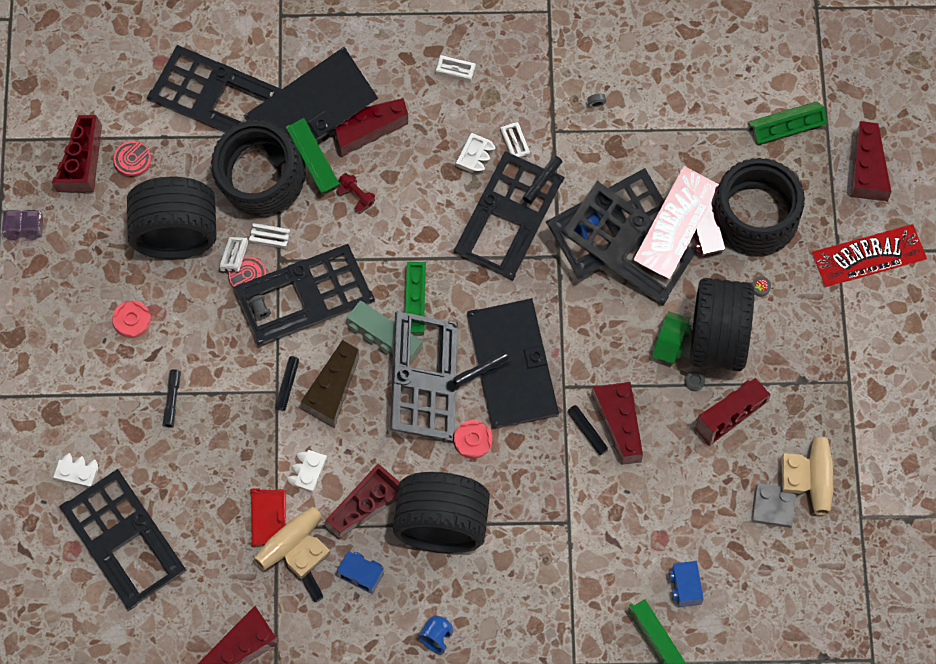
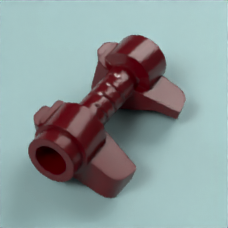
(349, 184)

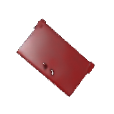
(266, 511)

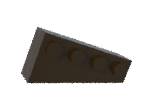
(331, 386)

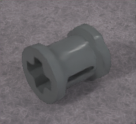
(259, 307)

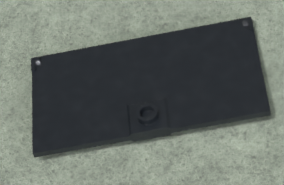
(322, 96)
(523, 385)

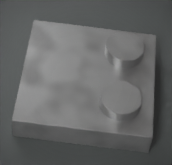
(773, 506)

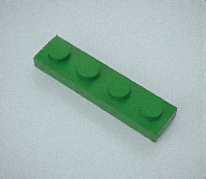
(416, 293)

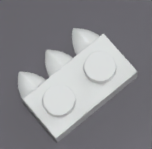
(474, 153)
(76, 472)
(307, 472)

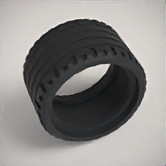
(239, 139)
(763, 174)
(171, 217)
(722, 324)
(441, 512)

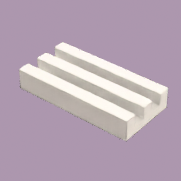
(455, 71)
(526, 152)
(270, 235)
(237, 254)

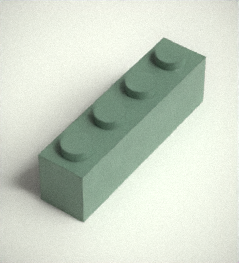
(378, 329)

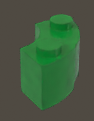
(671, 337)

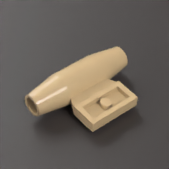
(814, 475)
(295, 545)

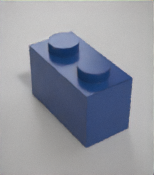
(360, 572)
(687, 584)

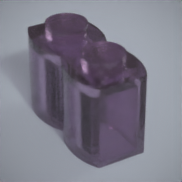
(22, 224)

